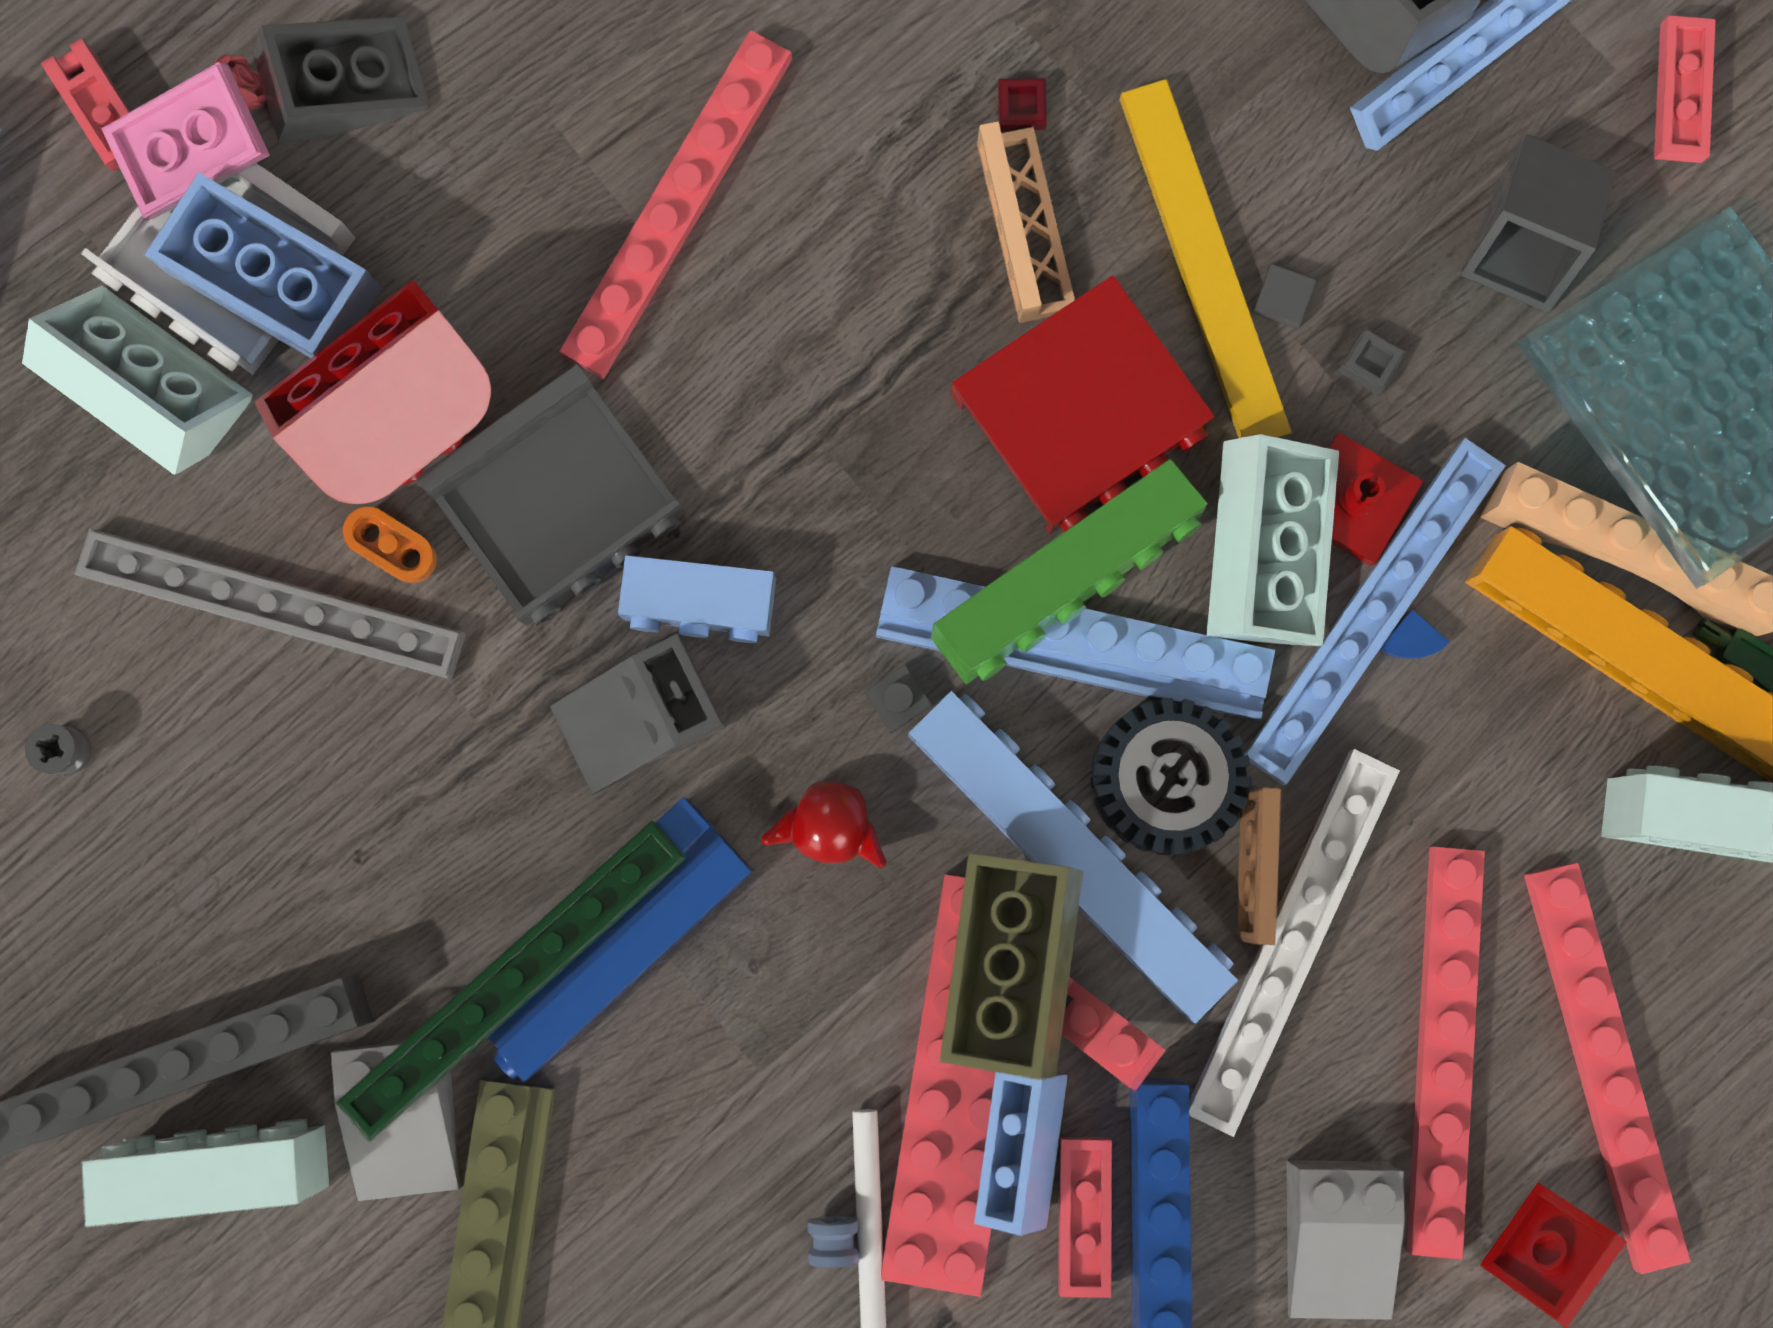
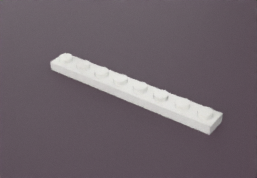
(1300, 929)

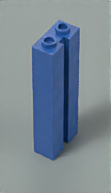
(627, 948)

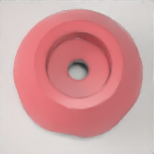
(246, 79)

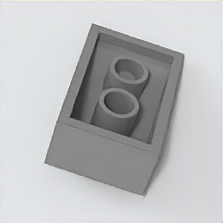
(414, 1152)
(1343, 1238)

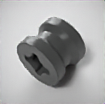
(70, 751)

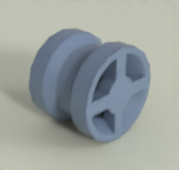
(833, 1241)

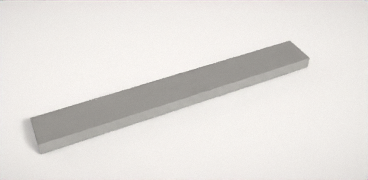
(270, 604)

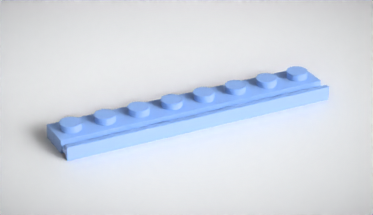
(1099, 649)

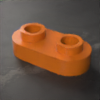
(391, 546)

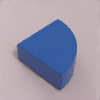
(1413, 638)

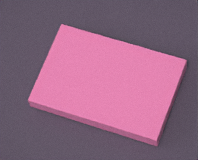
(185, 132)

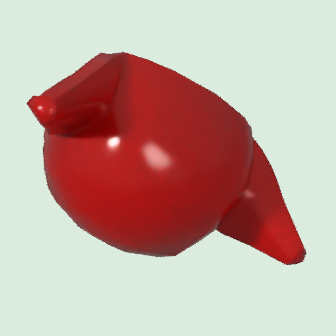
(829, 826)

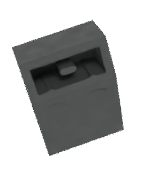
(637, 714)

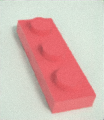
(1684, 89)
(1085, 1217)

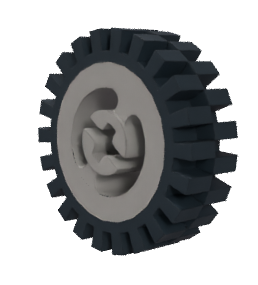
(1210, 808)

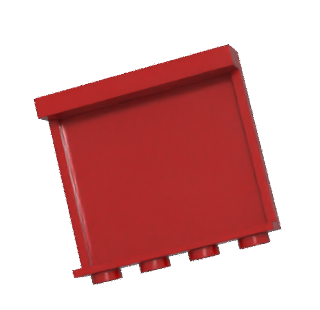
(1084, 404)

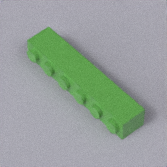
(1068, 572)

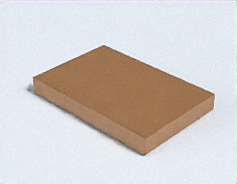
(1258, 867)

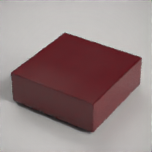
(1022, 103)

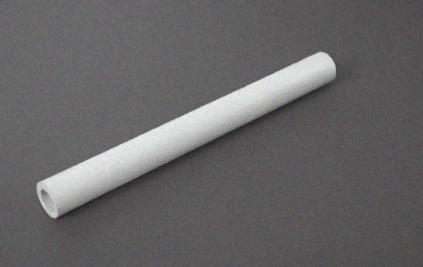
(869, 1218)

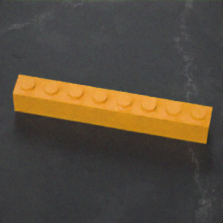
(1629, 645)

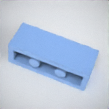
(697, 598)
(1020, 1153)

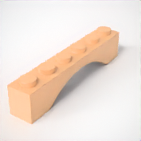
(1602, 530)

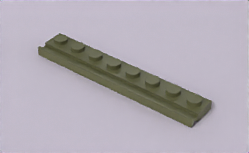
(499, 1205)

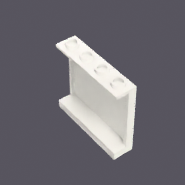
(193, 314)

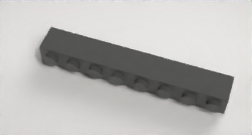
(182, 1063)

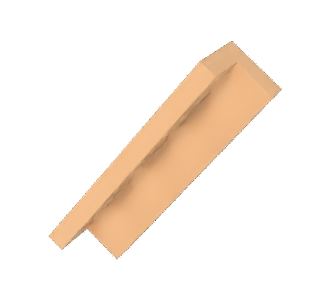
(1011, 221)

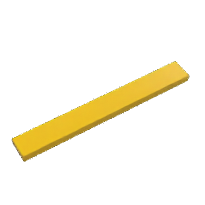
(1204, 262)

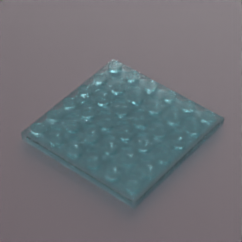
(1678, 390)

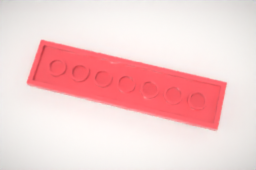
(942, 1144)

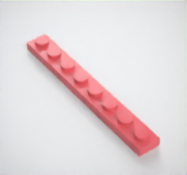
(676, 205)
(1445, 1053)
(1607, 1069)

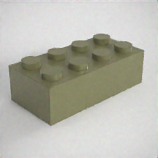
(1011, 966)

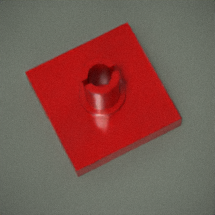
(1368, 499)
(1553, 1254)

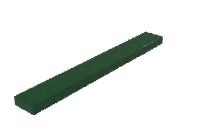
(510, 981)

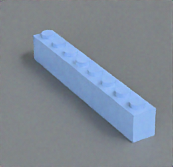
(1057, 834)

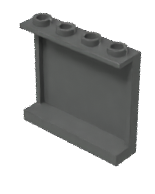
(552, 497)

